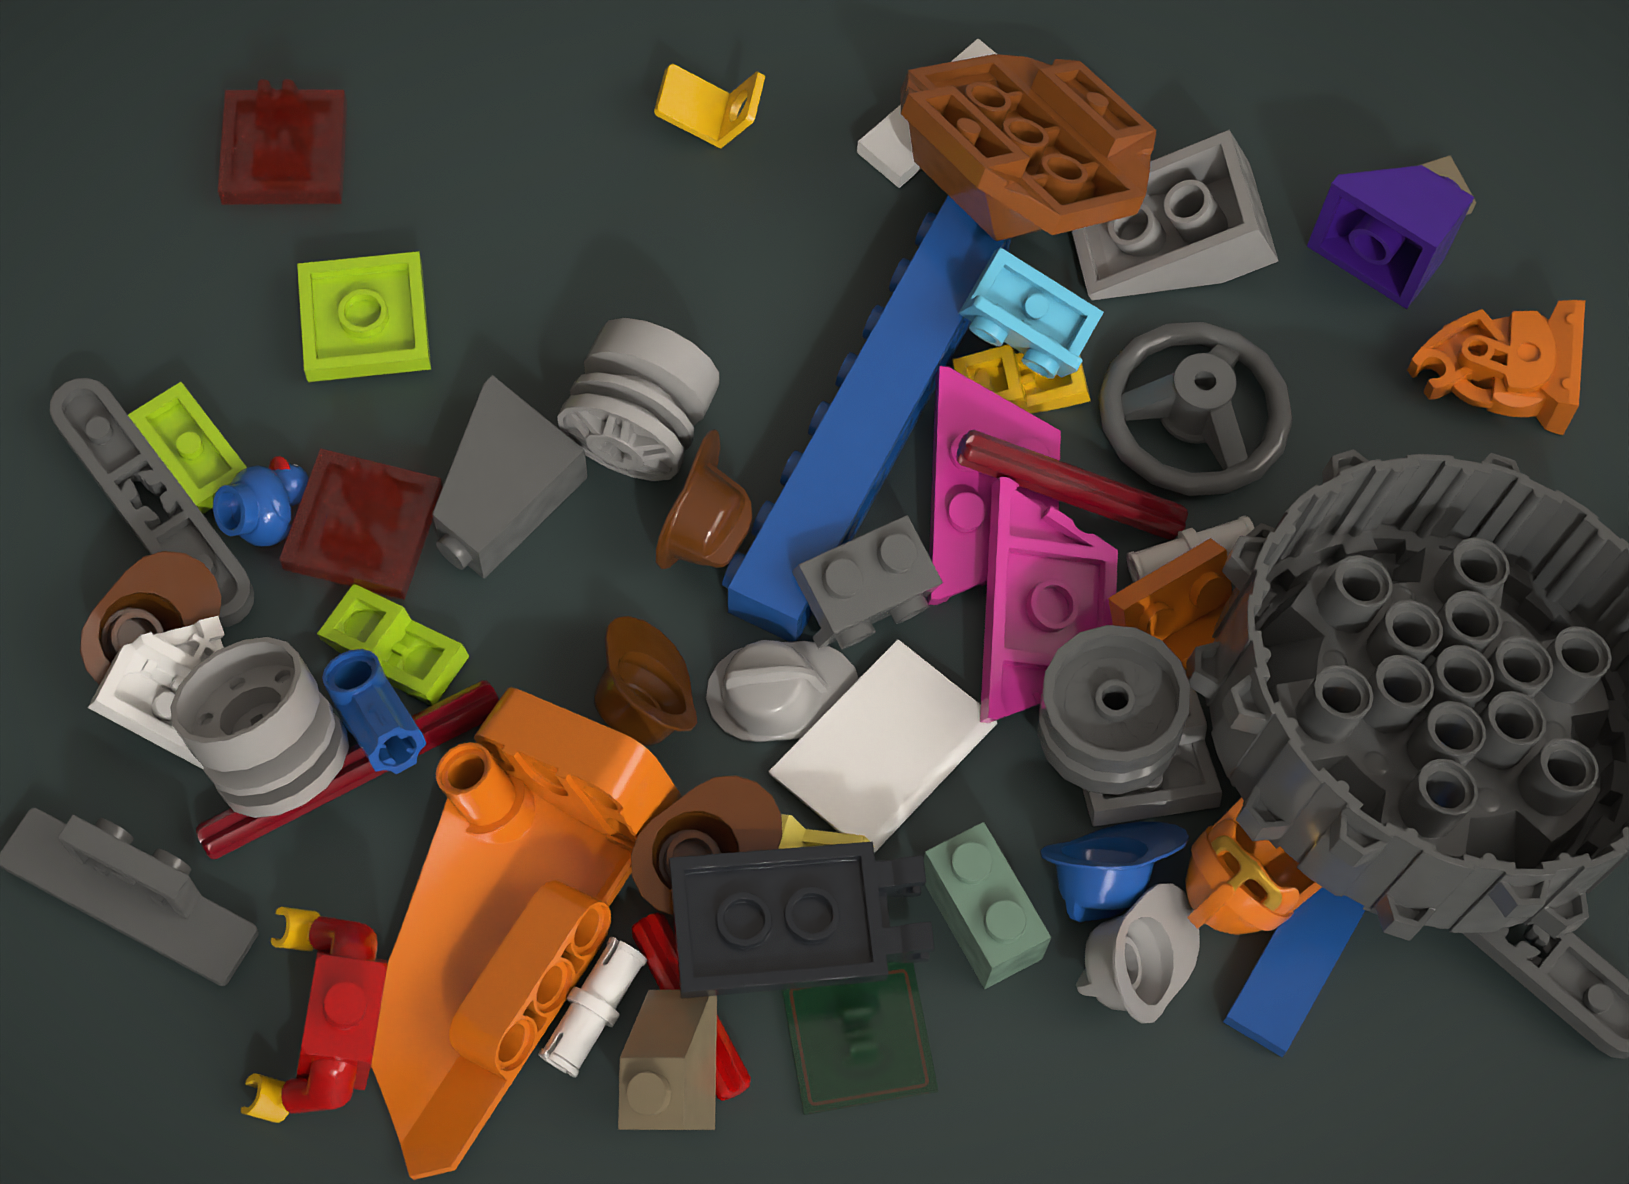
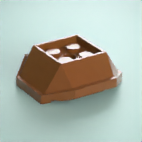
(1028, 143)

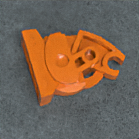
(1510, 363)

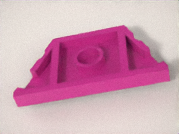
(964, 495)
(1041, 593)

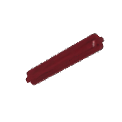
(1071, 484)

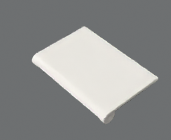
(883, 746)

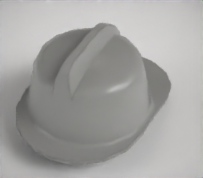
(777, 689)
(1142, 955)

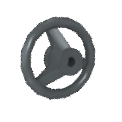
(1195, 407)

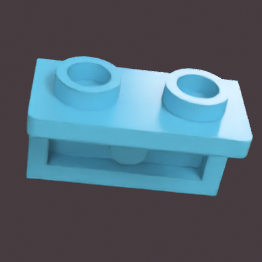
(1030, 314)

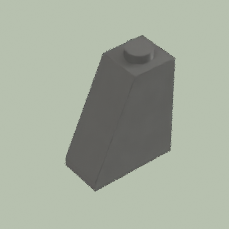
(503, 480)

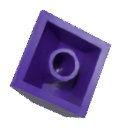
(1390, 227)

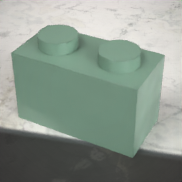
(985, 905)

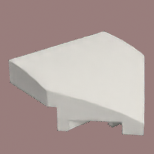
(146, 678)

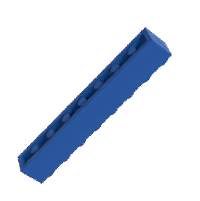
(865, 424)

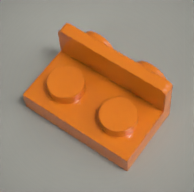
(1178, 600)

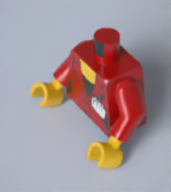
(338, 1021)

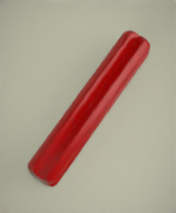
(658, 945)

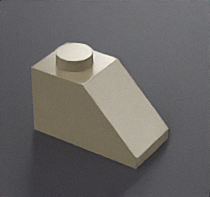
(670, 1065)

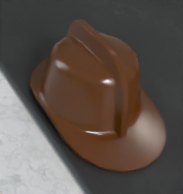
(707, 516)
(150, 596)
(644, 683)
(712, 818)

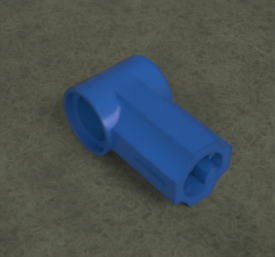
(373, 711)

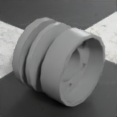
(639, 399)
(260, 727)

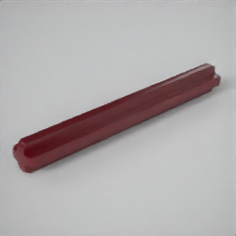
(437, 723)

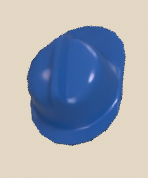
(1111, 866)

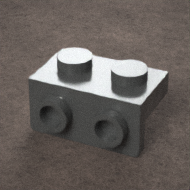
(867, 582)

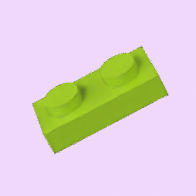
(188, 444)

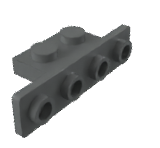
(129, 891)

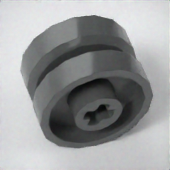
(1113, 709)

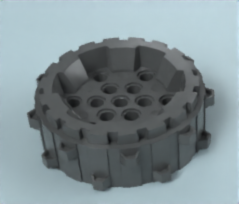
(1492, 630)

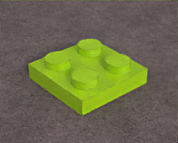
(363, 316)

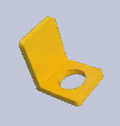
(705, 108)

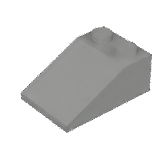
(1192, 230)

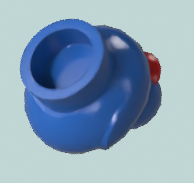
(260, 502)

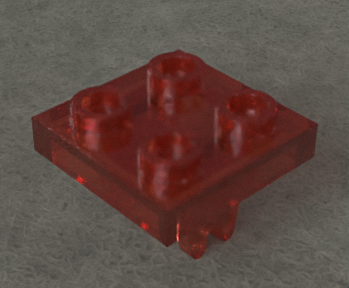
(282, 145)
(361, 524)

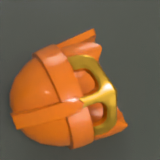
(1242, 882)

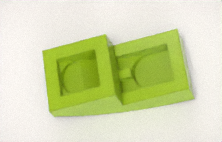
(409, 652)

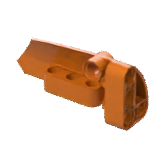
(505, 913)

